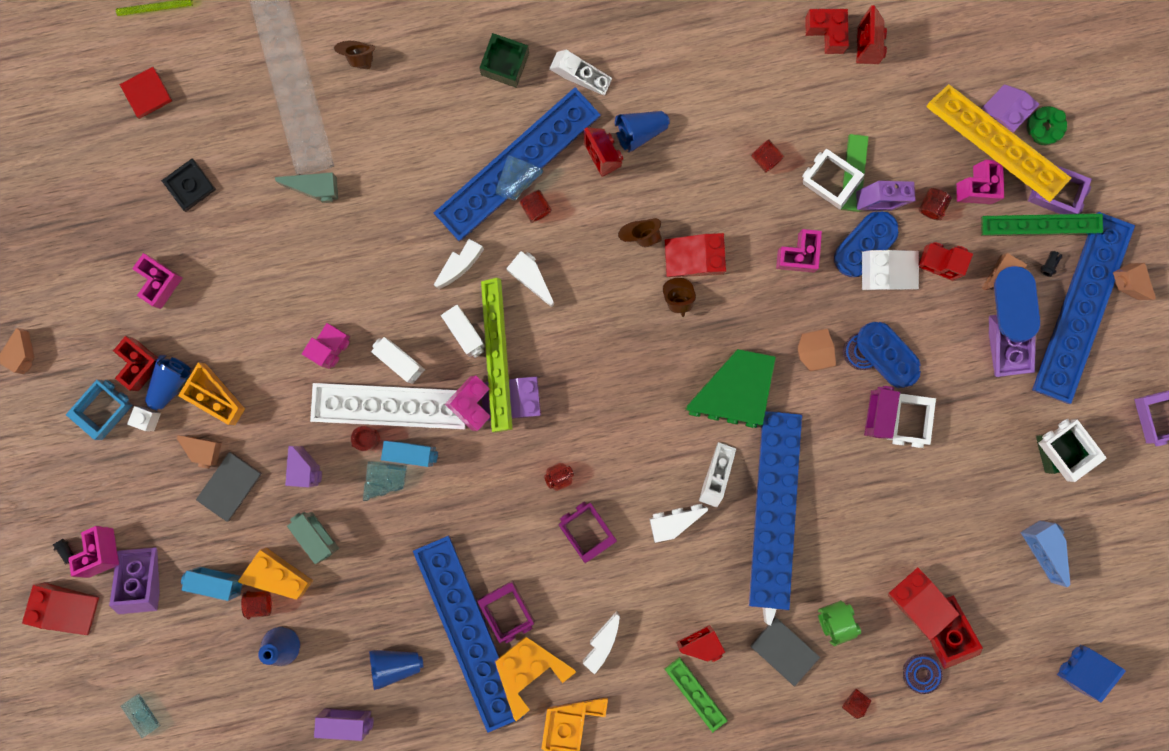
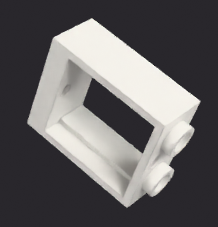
(847, 191)
(463, 331)
(397, 360)
(928, 424)
(1084, 466)

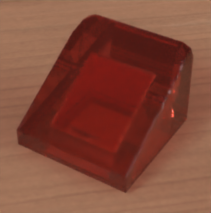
(857, 704)

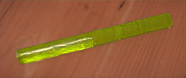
(153, 7)

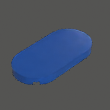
(874, 232)
(1017, 304)
(888, 354)

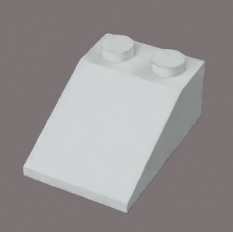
(890, 270)

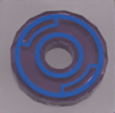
(852, 357)
(930, 682)

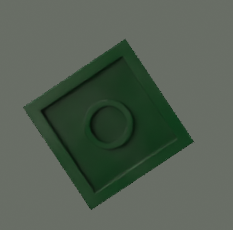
(504, 60)
(1068, 449)

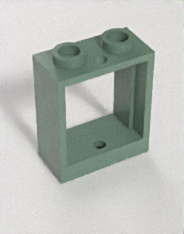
(312, 536)

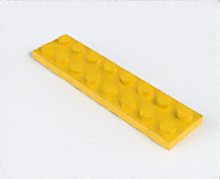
(999, 142)

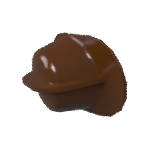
(356, 53)
(642, 232)
(679, 295)

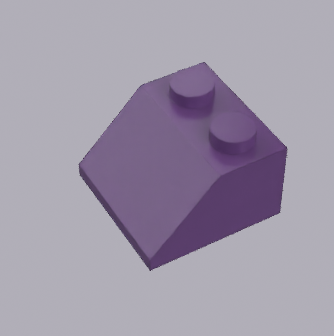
(1010, 107)
(301, 468)

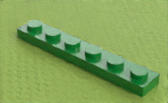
(1041, 224)

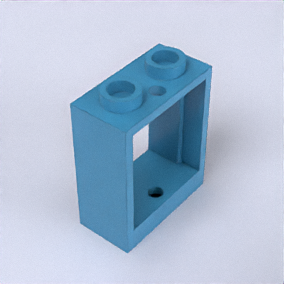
(86, 424)
(409, 453)
(211, 583)

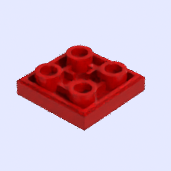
(146, 92)

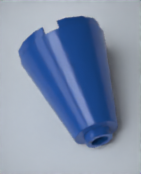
(639, 128)
(166, 381)
(279, 647)
(393, 666)

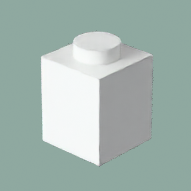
(144, 418)

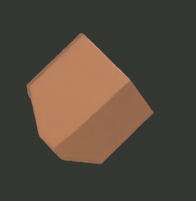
(817, 350)

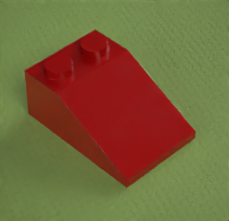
(871, 38)
(602, 151)
(695, 255)
(923, 603)
(60, 609)
(957, 640)

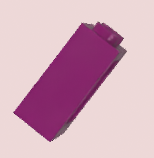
(882, 413)
(599, 547)
(496, 594)

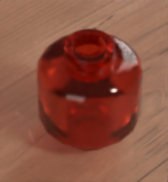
(558, 476)

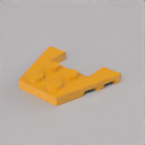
(522, 666)
(565, 724)

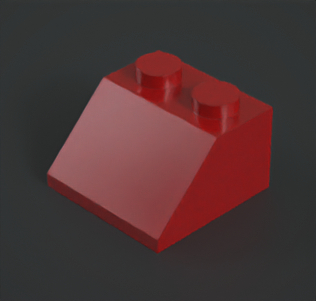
(702, 645)

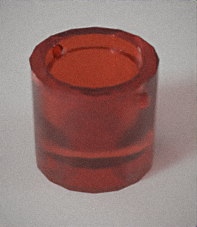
(767, 156)
(935, 204)
(535, 206)
(365, 438)
(256, 604)

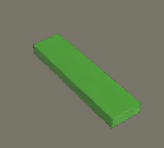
(856, 157)
(696, 694)

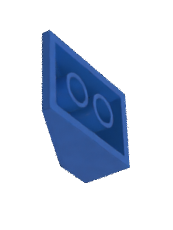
(1090, 673)

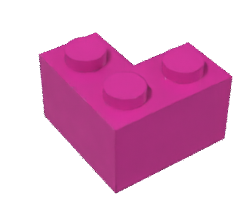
(984, 186)
(805, 256)
(160, 281)
(327, 346)
(465, 406)
(98, 553)

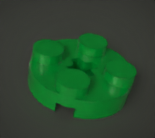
(1054, 117)

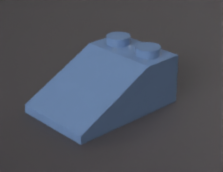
(1050, 550)

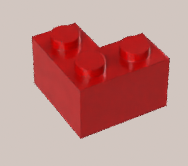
(831, 25)
(944, 262)
(139, 363)

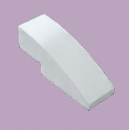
(459, 264)
(602, 644)

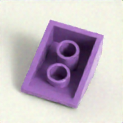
(1010, 356)
(523, 398)
(135, 581)

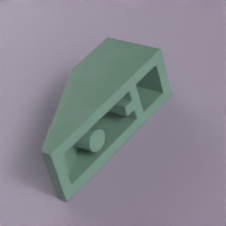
(317, 186)

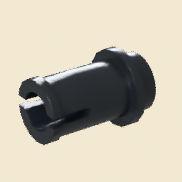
(1050, 265)
(63, 550)

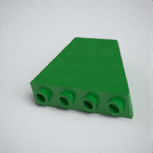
(736, 390)

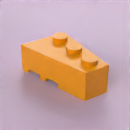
(211, 395)
(275, 575)

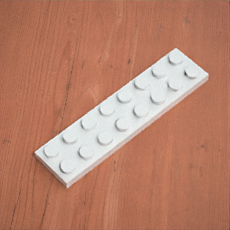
(383, 406)

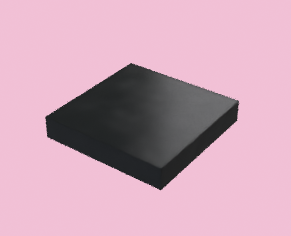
(188, 185)

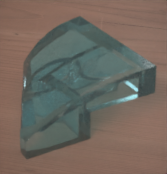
(516, 177)
(383, 479)

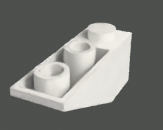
(580, 72)
(671, 525)

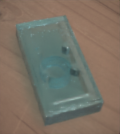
(140, 715)

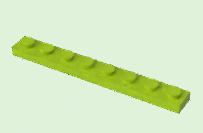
(496, 355)

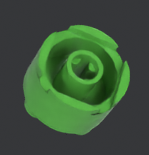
(838, 623)

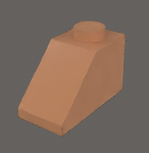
(1004, 261)
(1134, 281)
(18, 352)
(200, 450)

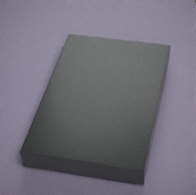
(229, 486)
(785, 651)

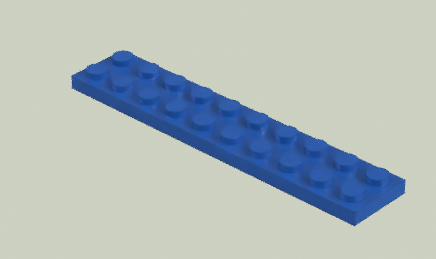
(536, 146)
(1083, 310)
(775, 511)
(465, 629)

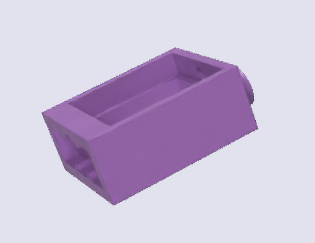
(884, 195)
(1062, 208)
(1146, 419)
(343, 724)

